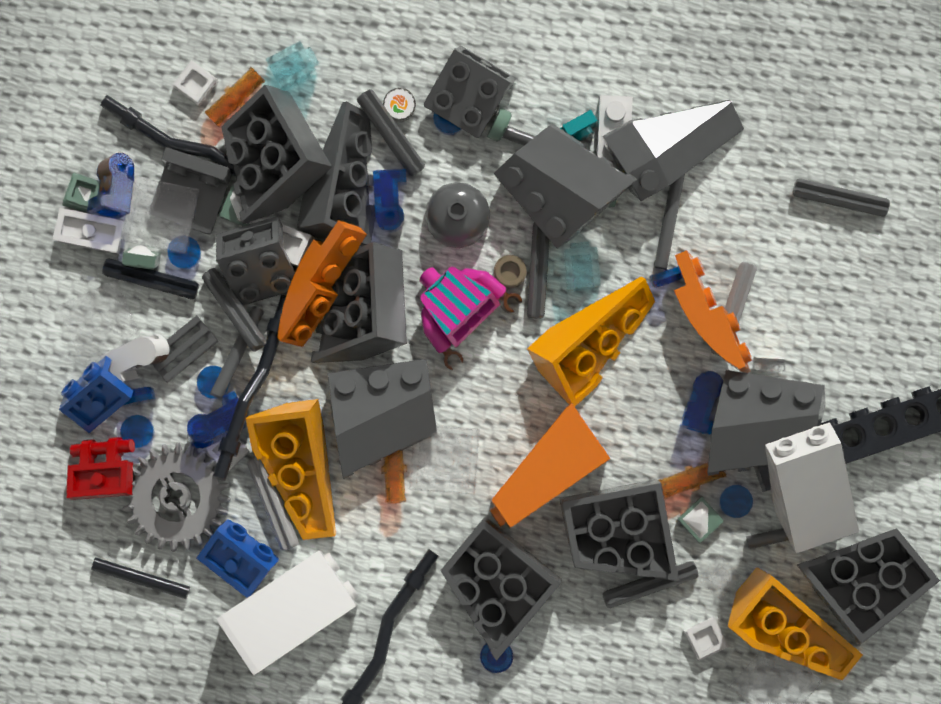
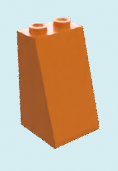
(554, 464)

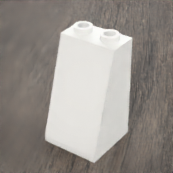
(811, 487)
(288, 611)

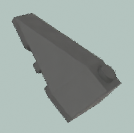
(670, 145)
(344, 188)

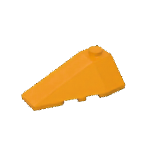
(580, 345)
(294, 453)
(782, 625)

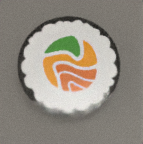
(400, 104)

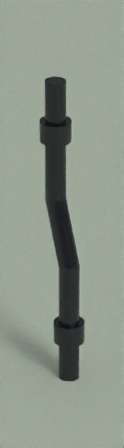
(132, 119)
(229, 445)
(413, 581)

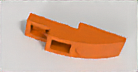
(310, 289)
(712, 325)

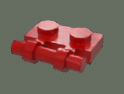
(100, 479)

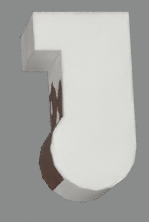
(135, 355)

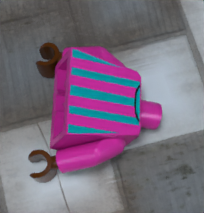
(458, 305)

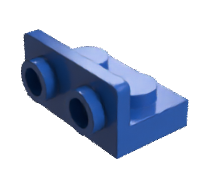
(94, 395)
(237, 557)

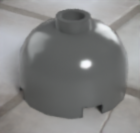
(457, 215)

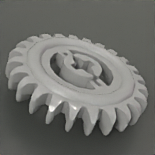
(191, 526)

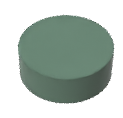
(499, 125)

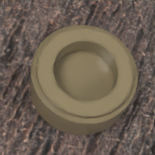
(510, 271)

